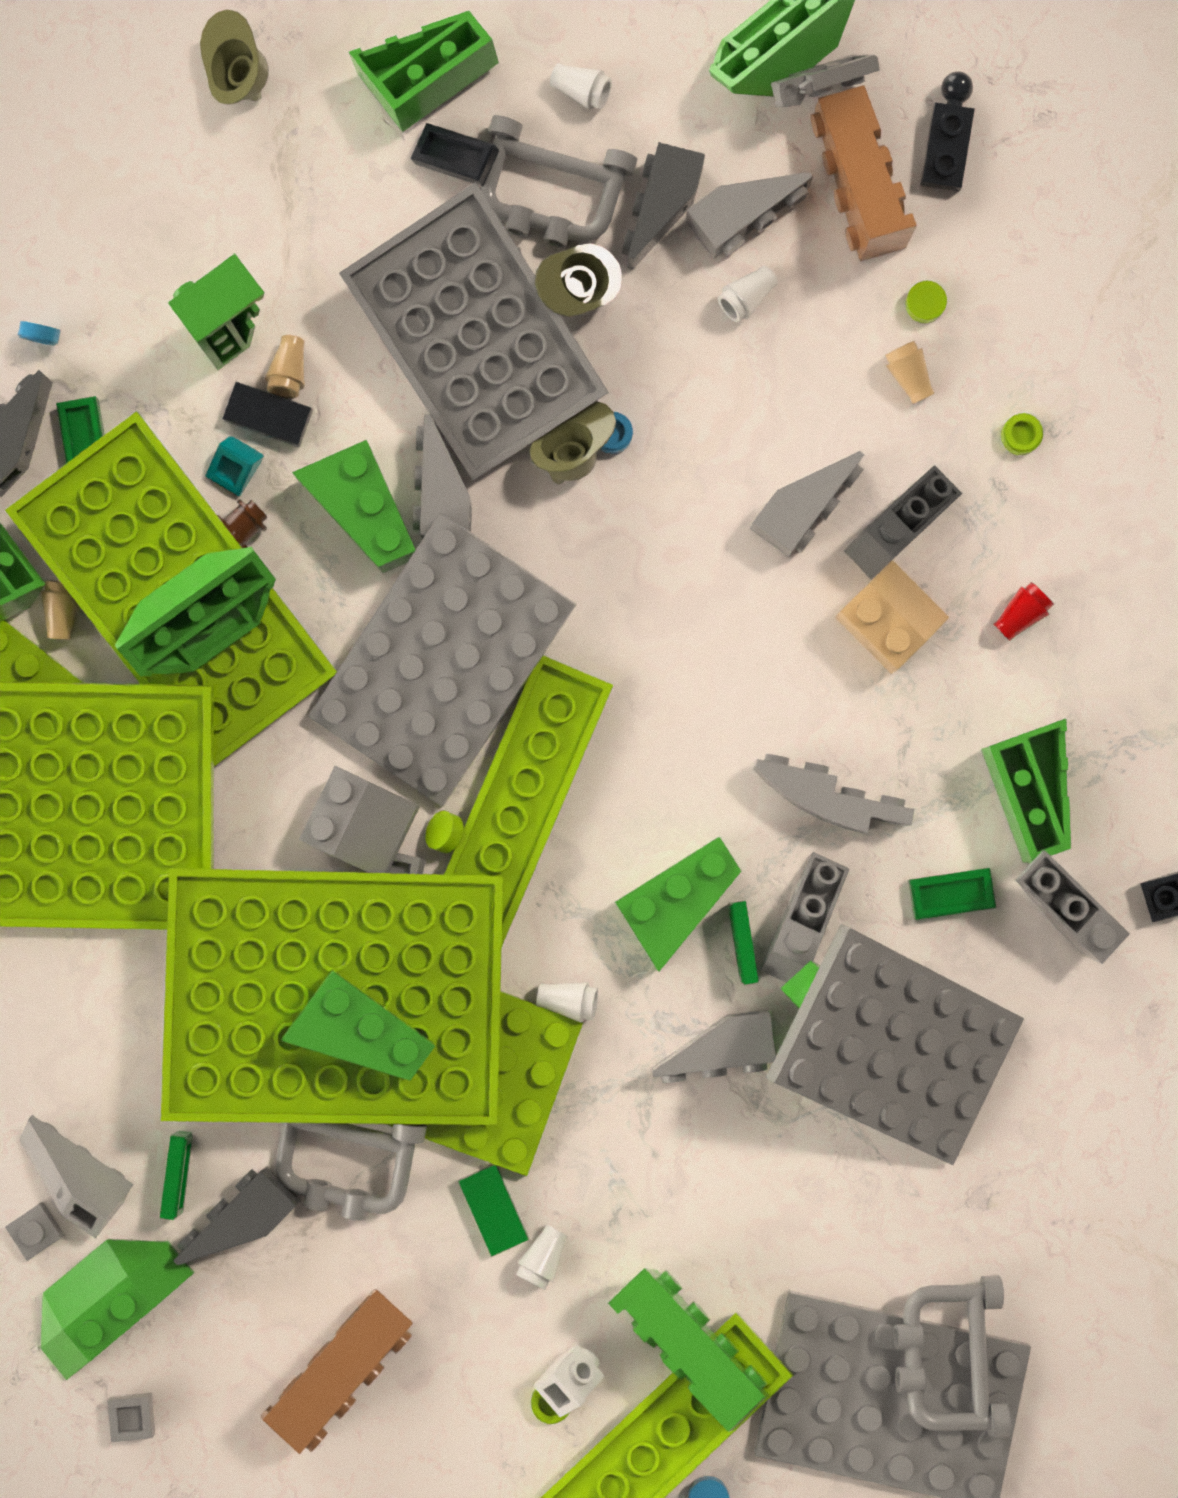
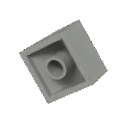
(359, 822)

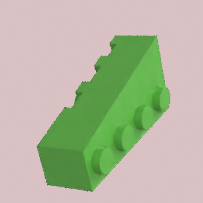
(691, 1347)

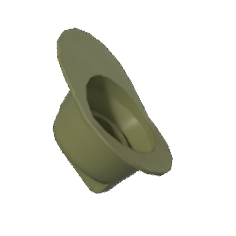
(231, 59)
(578, 279)
(572, 446)

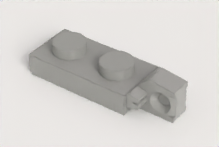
(820, 79)

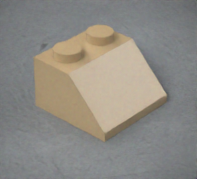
(892, 617)

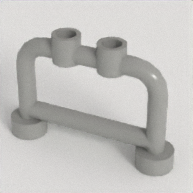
(556, 229)
(354, 1201)
(911, 1379)

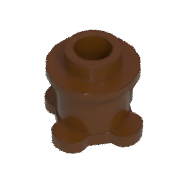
(245, 522)

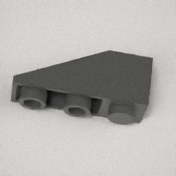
(669, 193)
(20, 427)
(902, 522)
(249, 1216)

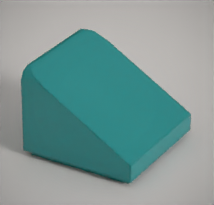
(234, 465)

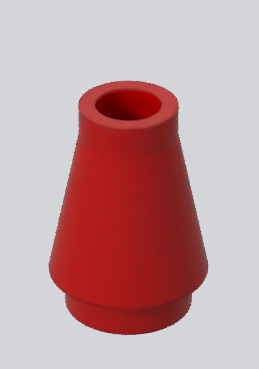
(1023, 611)

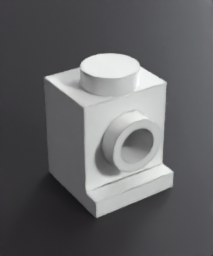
(569, 1380)

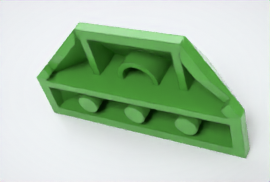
(779, 42)
(197, 613)
(106, 1298)

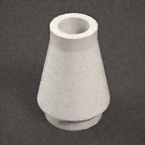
(583, 85)
(746, 294)
(569, 999)
(542, 1258)

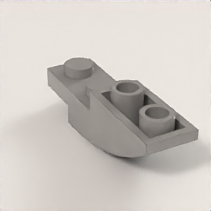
(814, 793)

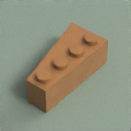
(862, 174)
(337, 1372)

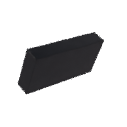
(455, 154)
(267, 414)

